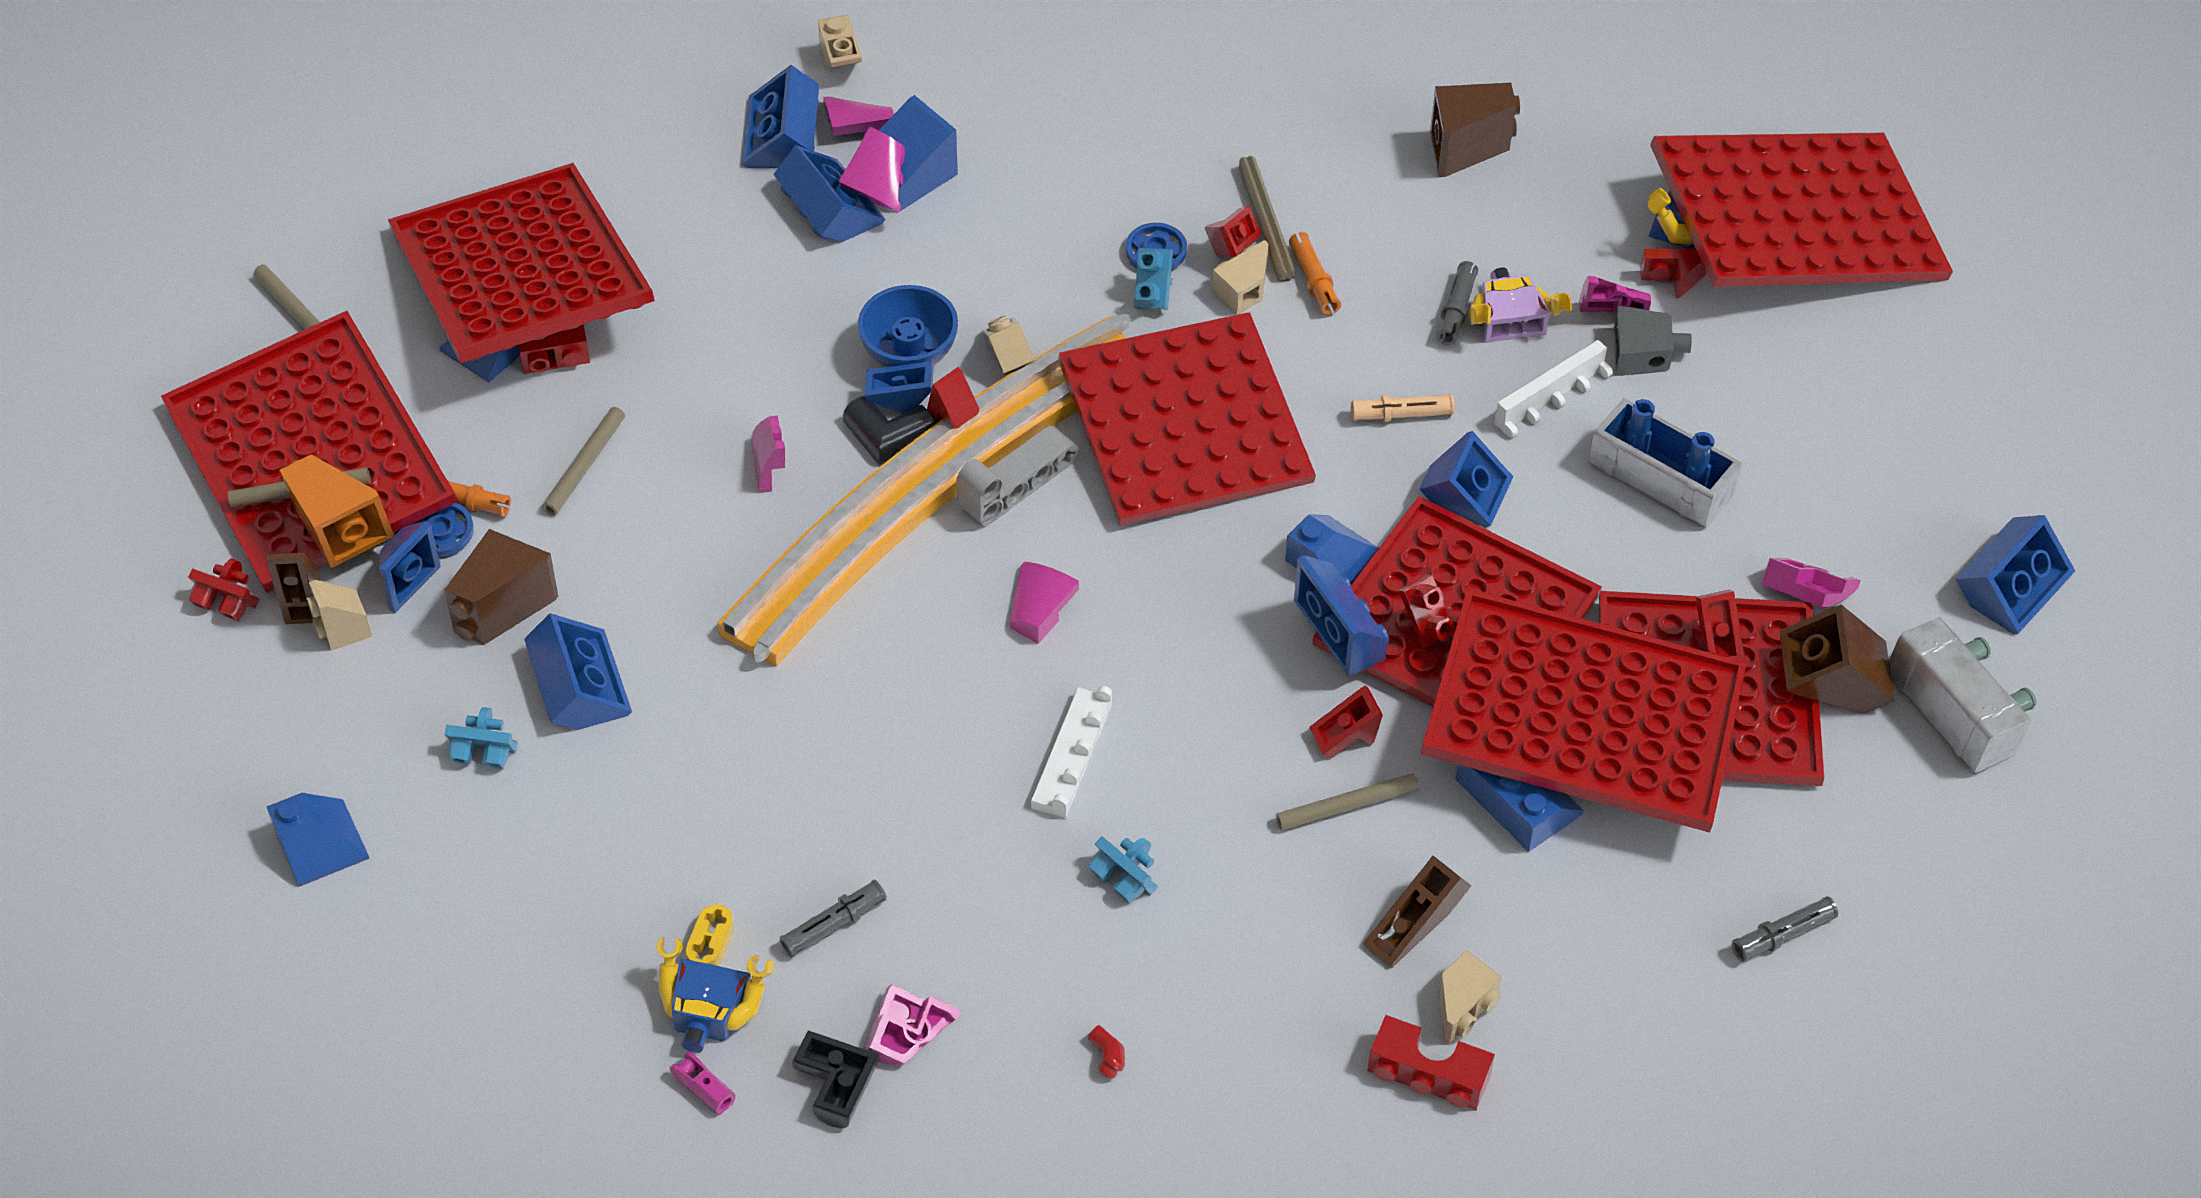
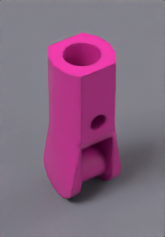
(704, 1085)

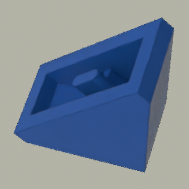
(899, 386)

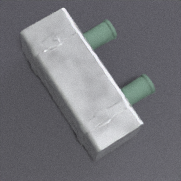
(1960, 693)

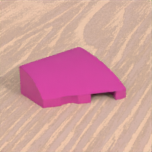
(853, 116)
(1808, 582)

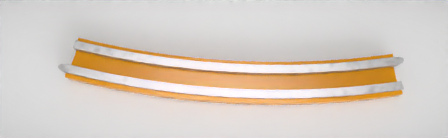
(898, 499)

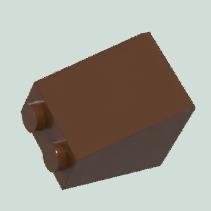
(1472, 124)
(499, 587)
(1837, 661)

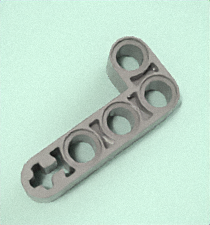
(996, 490)

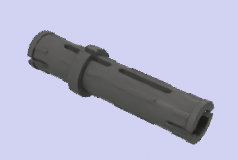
(1455, 310)
(844, 911)
(1750, 945)

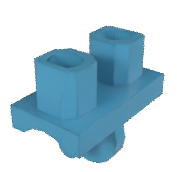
(1153, 278)
(496, 744)
(1134, 879)

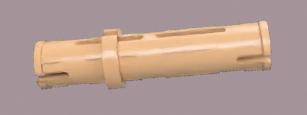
(1402, 407)

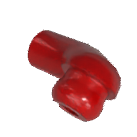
(1112, 1052)

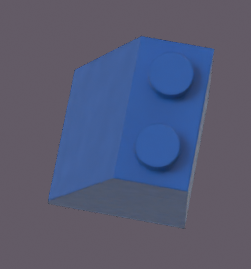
(928, 146)

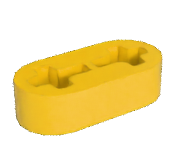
(702, 935)

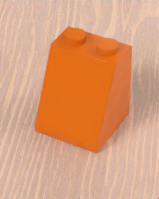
(336, 509)

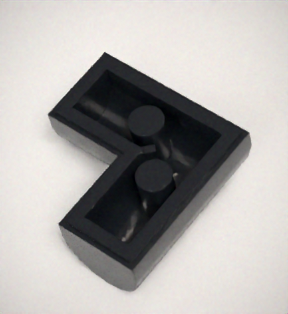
(882, 436)
(845, 1073)

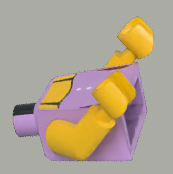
(1514, 307)

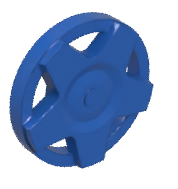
(1158, 240)
(448, 529)

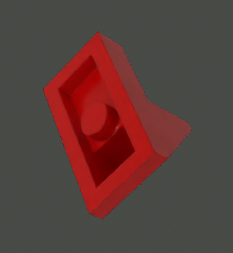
(1234, 233)
(1673, 264)
(952, 400)
(1719, 625)
(1351, 719)

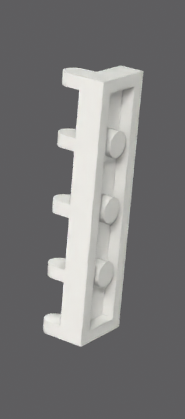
(1551, 387)
(1072, 751)

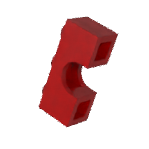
(1457, 1079)

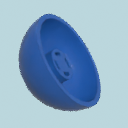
(908, 325)

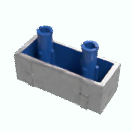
(1665, 461)

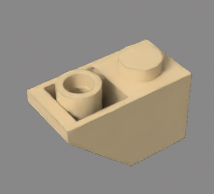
(838, 41)
(1242, 278)
(1008, 343)
(338, 613)
(1465, 993)

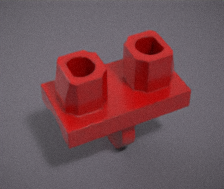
(235, 596)
(1427, 611)

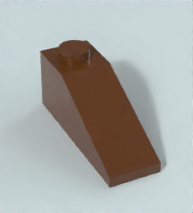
(291, 582)
(1417, 911)

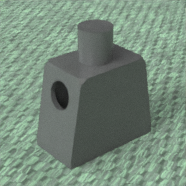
(1646, 341)

